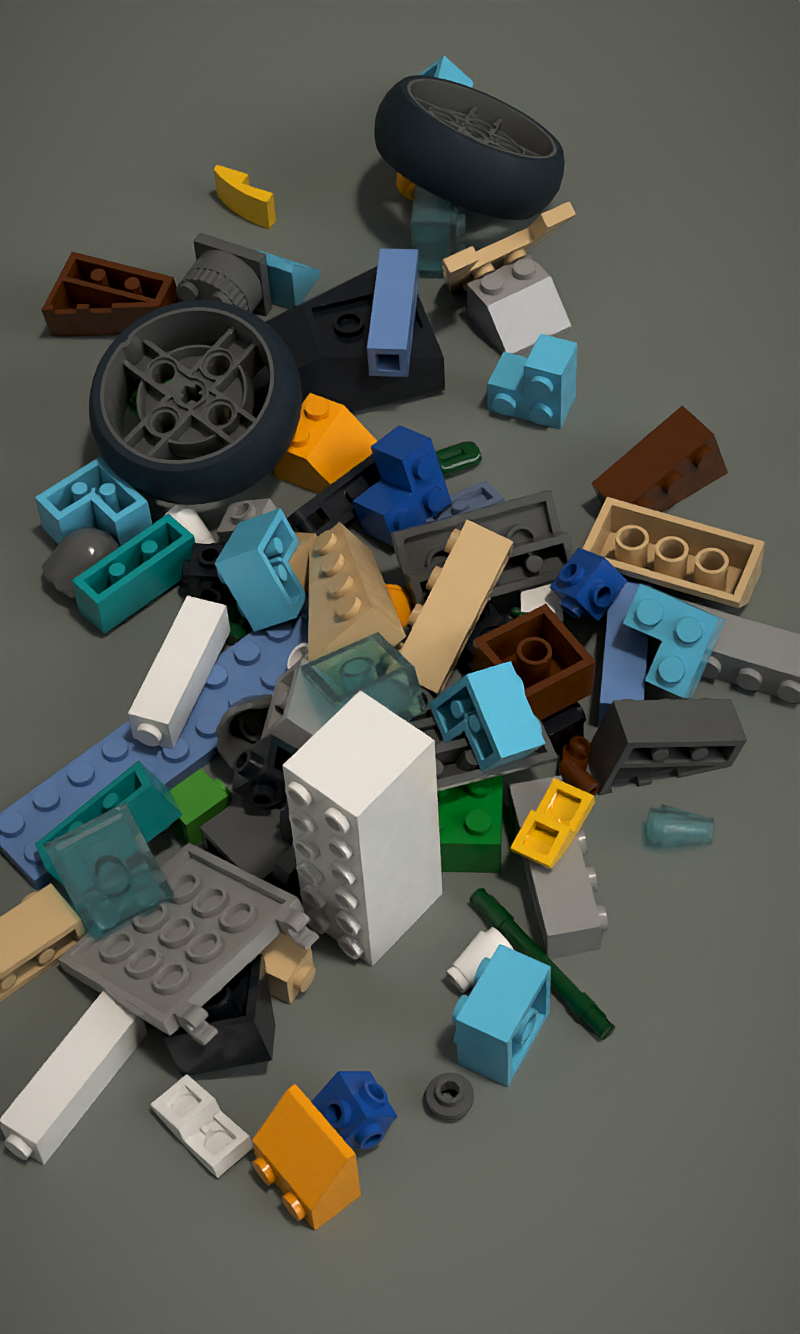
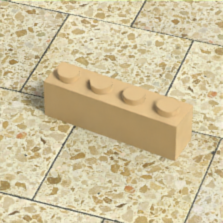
(454, 603)
(35, 937)

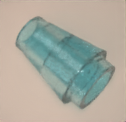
(677, 827)

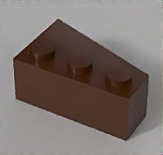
(103, 297)
(664, 465)

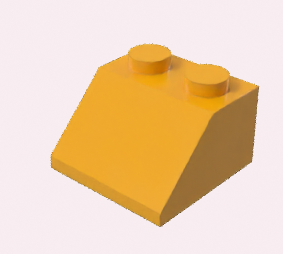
(324, 446)
(306, 1160)

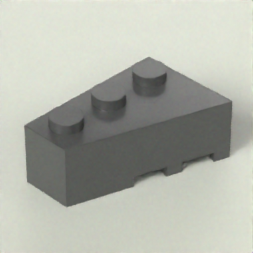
(664, 737)

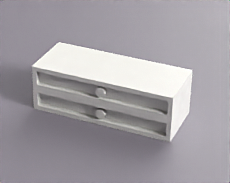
(365, 827)

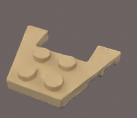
(473, 264)

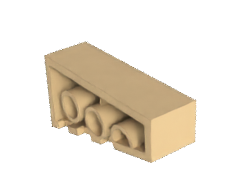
(346, 595)

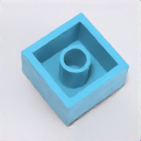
(502, 1014)

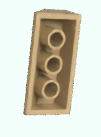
(677, 552)

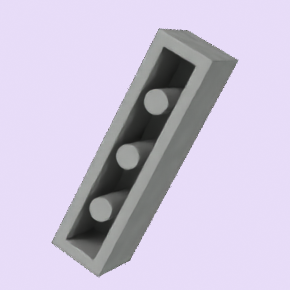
(752, 656)
(561, 895)

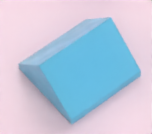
(289, 280)

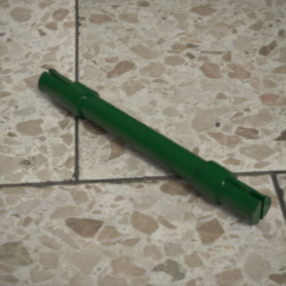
(579, 1002)

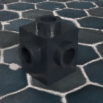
(203, 576)
(260, 771)

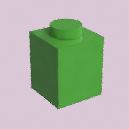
(199, 801)

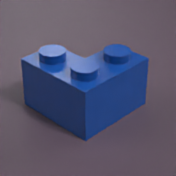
(408, 488)

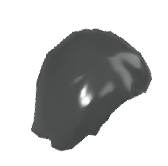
(75, 555)
(249, 716)

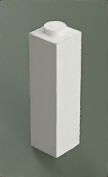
(179, 672)
(71, 1079)

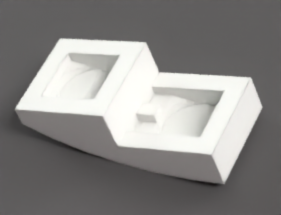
(202, 1125)

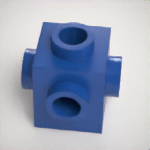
(587, 585)
(356, 1108)

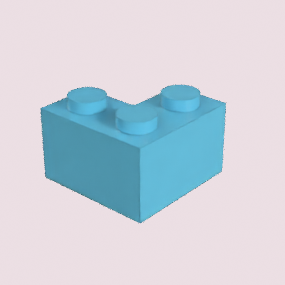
(536, 386)
(96, 500)
(259, 572)
(686, 638)
(491, 713)

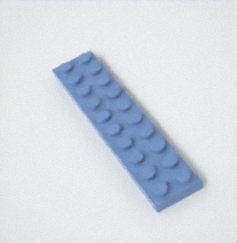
(240, 671)

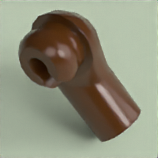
(574, 765)

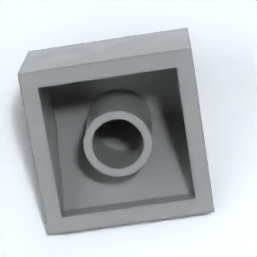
(516, 306)

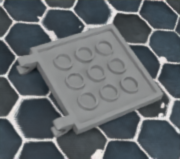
(191, 944)

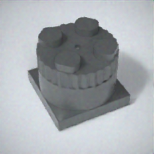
(227, 275)

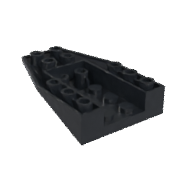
(330, 350)

